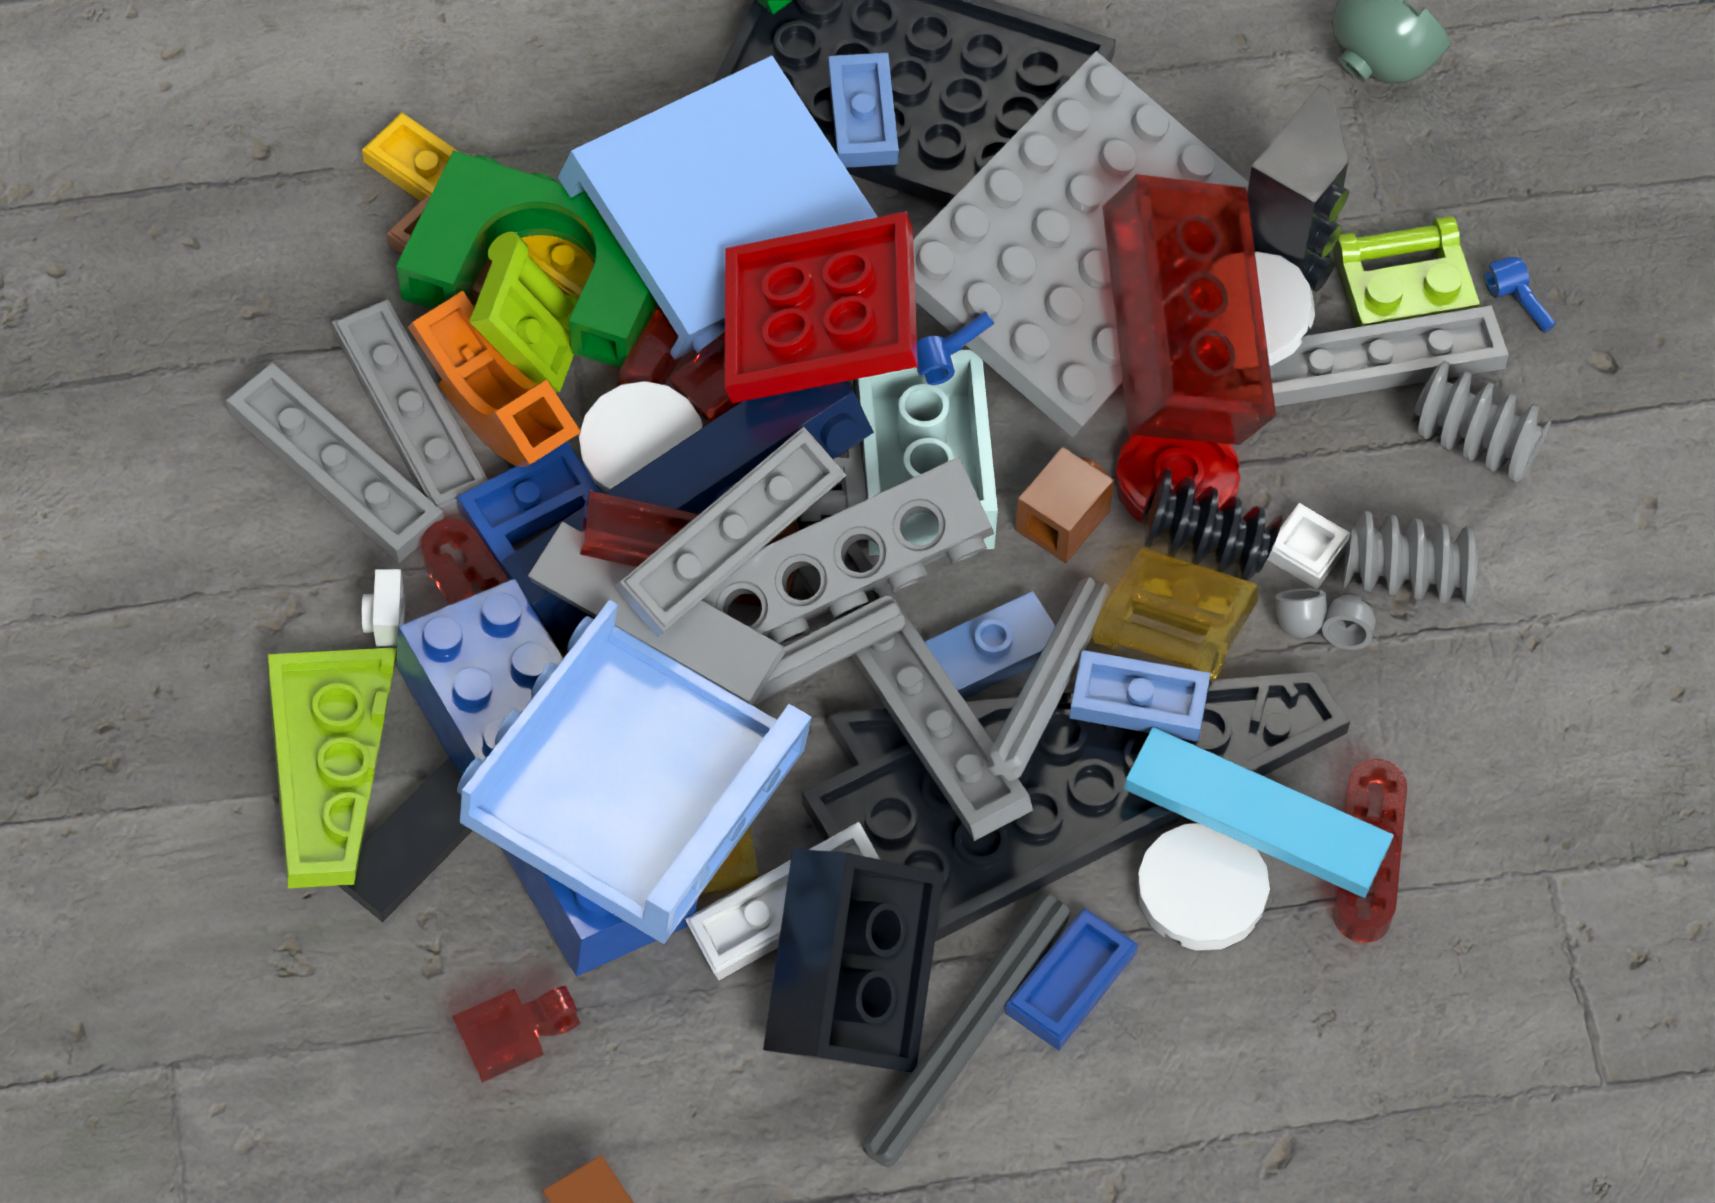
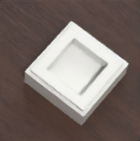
(1309, 546)

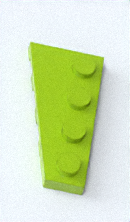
(327, 747)

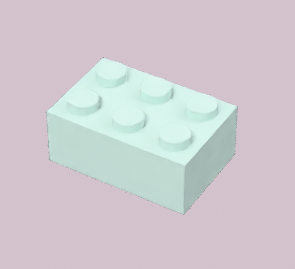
(923, 428)

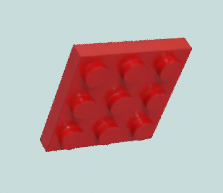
(820, 307)

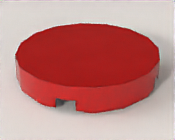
(1145, 457)

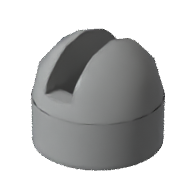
(1301, 611)
(1359, 623)

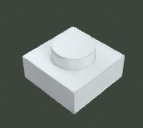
(385, 608)

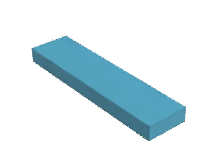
(1258, 812)

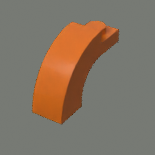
(492, 396)

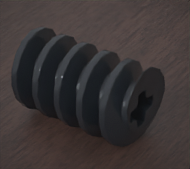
(1207, 527)

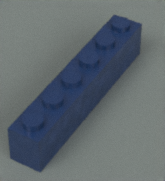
(704, 469)

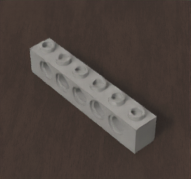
(822, 546)

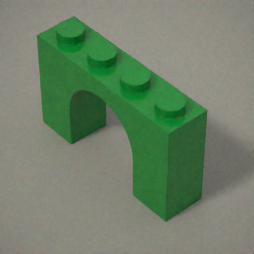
(484, 199)

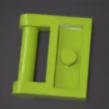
(1410, 288)
(525, 313)

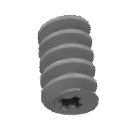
(1479, 423)
(1412, 558)

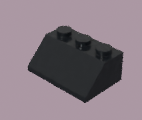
(1301, 190)
(853, 960)

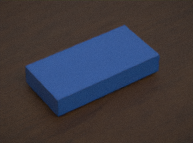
(1071, 978)

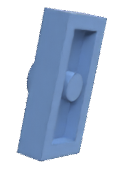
(863, 110)
(993, 645)
(1139, 695)

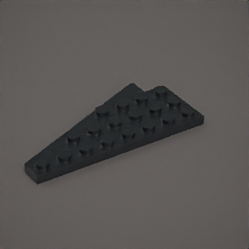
(1072, 784)

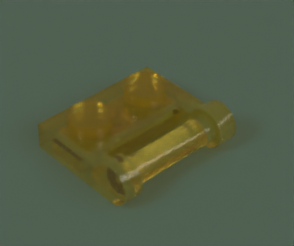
(1180, 597)

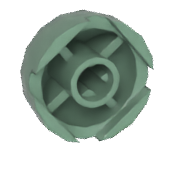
(1387, 39)

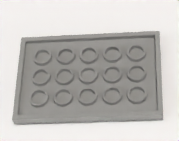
(1034, 243)

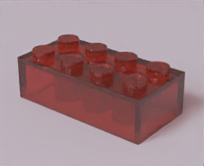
(1188, 310)

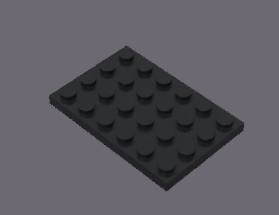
(958, 74)

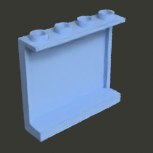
(712, 176)
(629, 776)

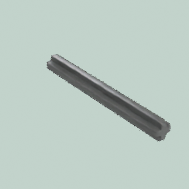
(965, 1031)

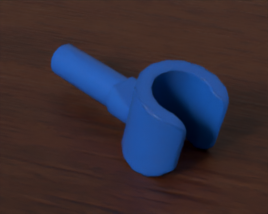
(1512, 276)
(935, 351)

